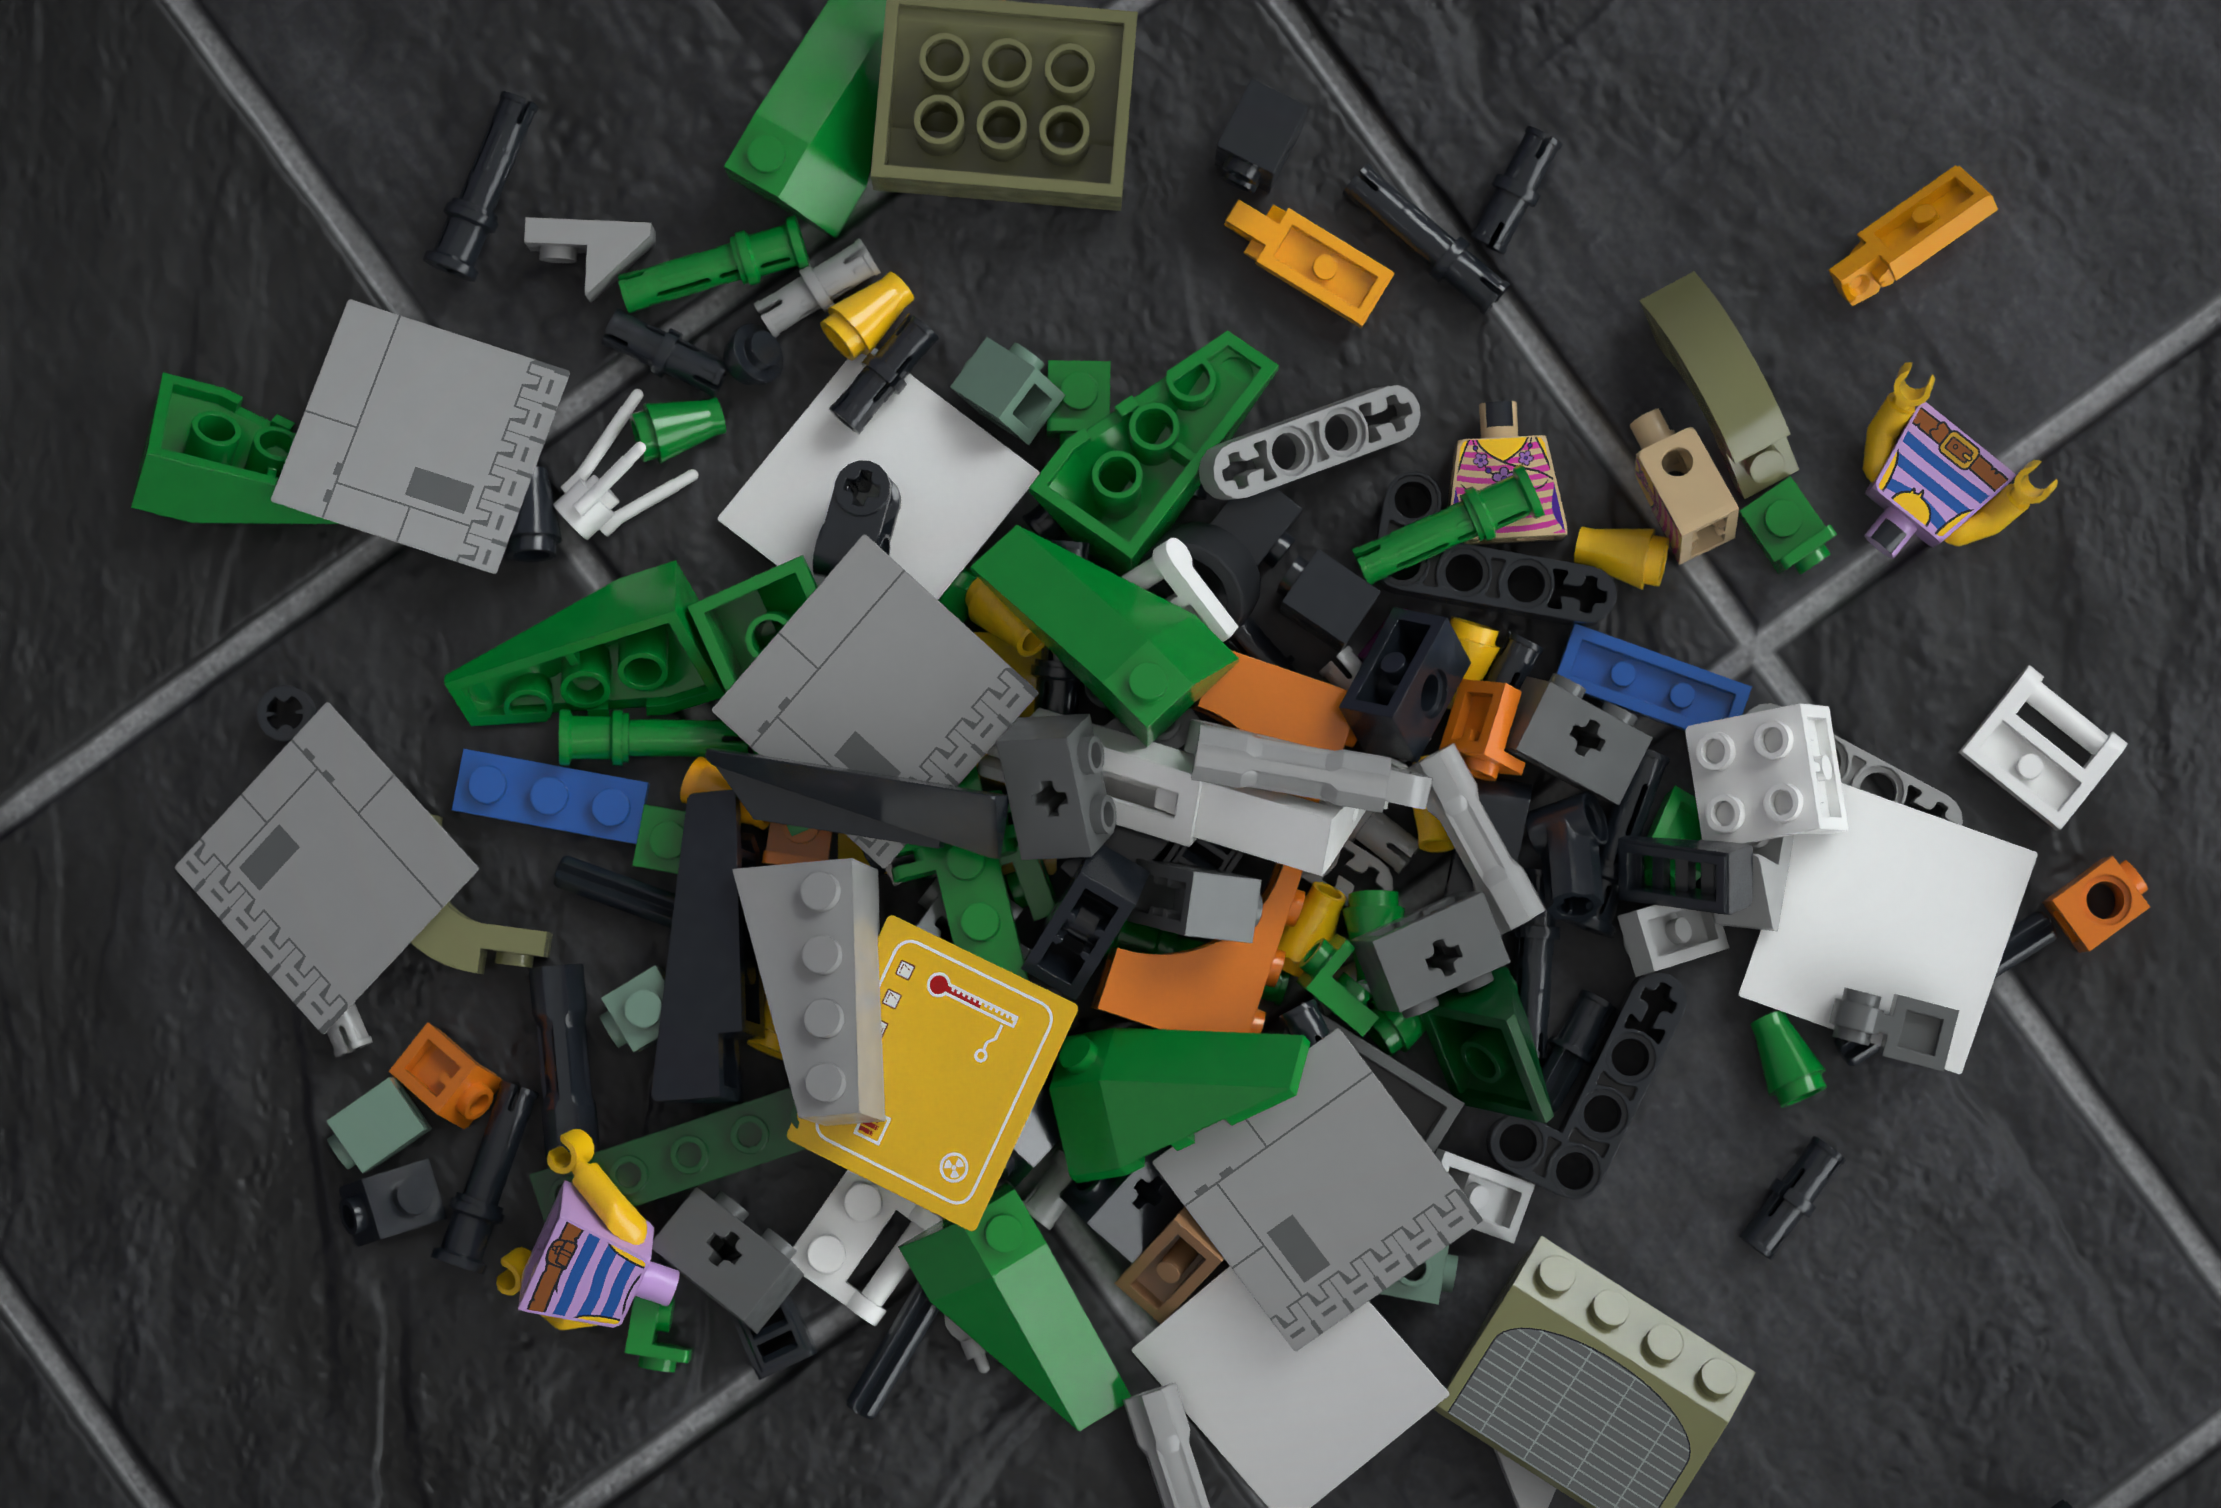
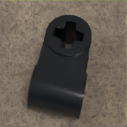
(850, 520)

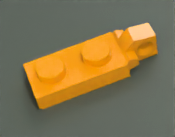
(1912, 234)
(1311, 260)

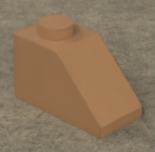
(1170, 1267)

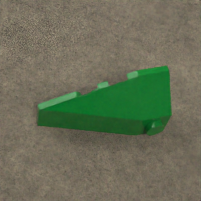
(817, 124)
(213, 458)
(1141, 463)
(747, 616)
(1117, 638)
(605, 652)
(1153, 1088)
(1018, 1307)

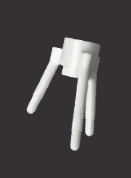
(590, 501)

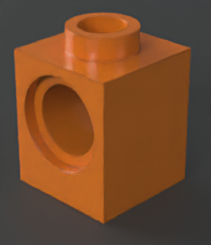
(2070, 906)

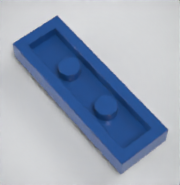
(1648, 681)
(550, 796)

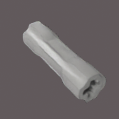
(1290, 768)
(1493, 871)
(1164, 1438)

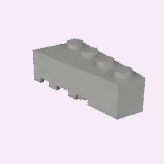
(820, 973)

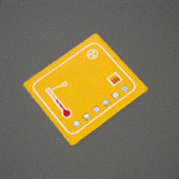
(959, 1071)

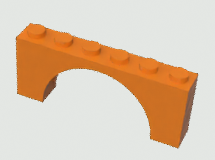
(1223, 980)

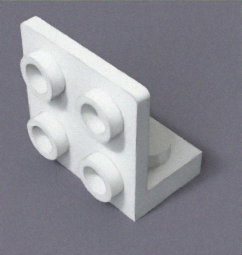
(1767, 775)

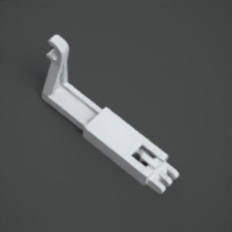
(1161, 800)

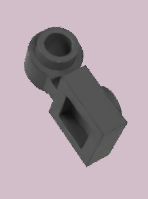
(1912, 1031)

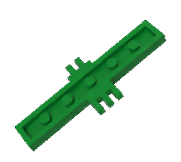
(972, 893)

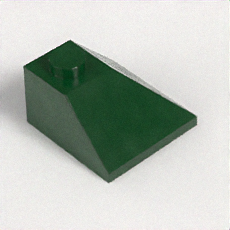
(1489, 1049)

